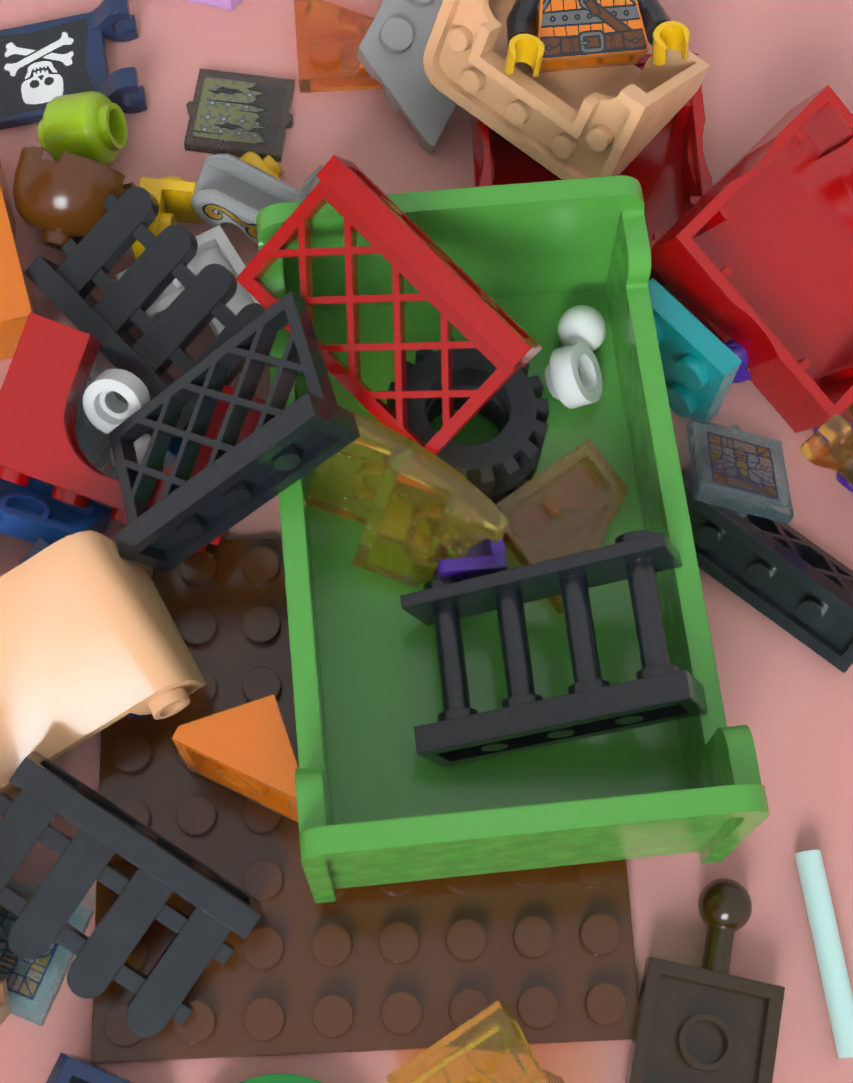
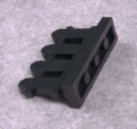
(138, 288)
(140, 898)

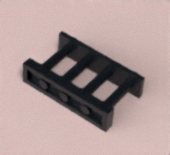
(591, 703)

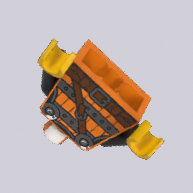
(590, 34)

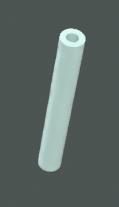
(827, 948)

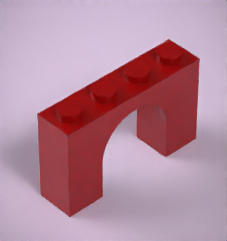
(40, 420)

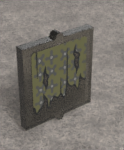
(239, 114)

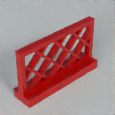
(426, 268)

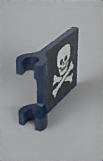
(66, 59)

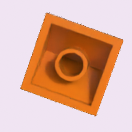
(245, 753)

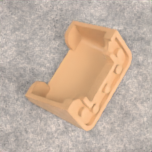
(564, 120)
(83, 650)

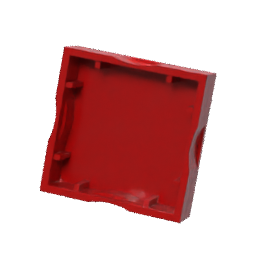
(773, 260)

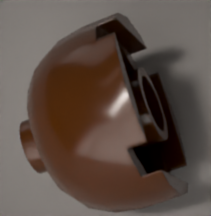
(63, 195)

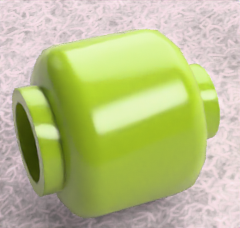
(83, 126)

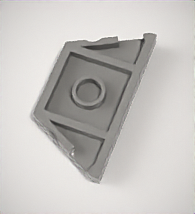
(394, 57)

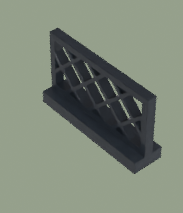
(237, 476)

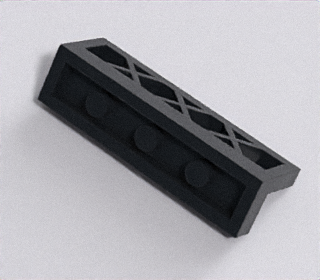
(777, 575)

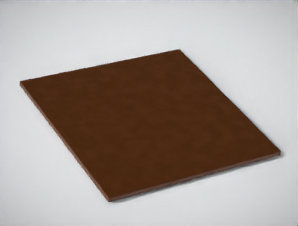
(382, 960)

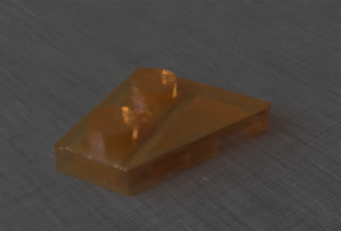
(328, 47)
(563, 509)

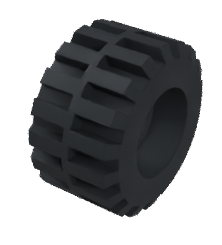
(515, 410)

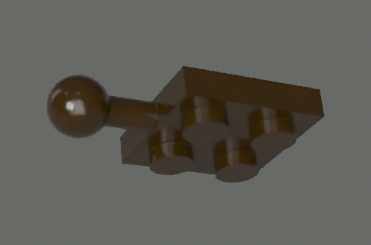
(702, 1020)

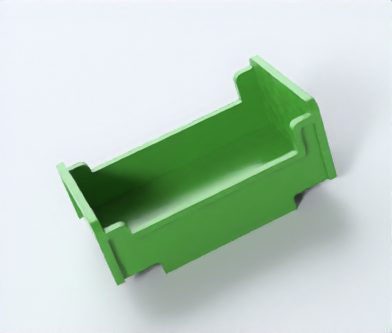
(373, 670)

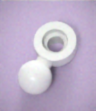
(573, 369)
(108, 412)

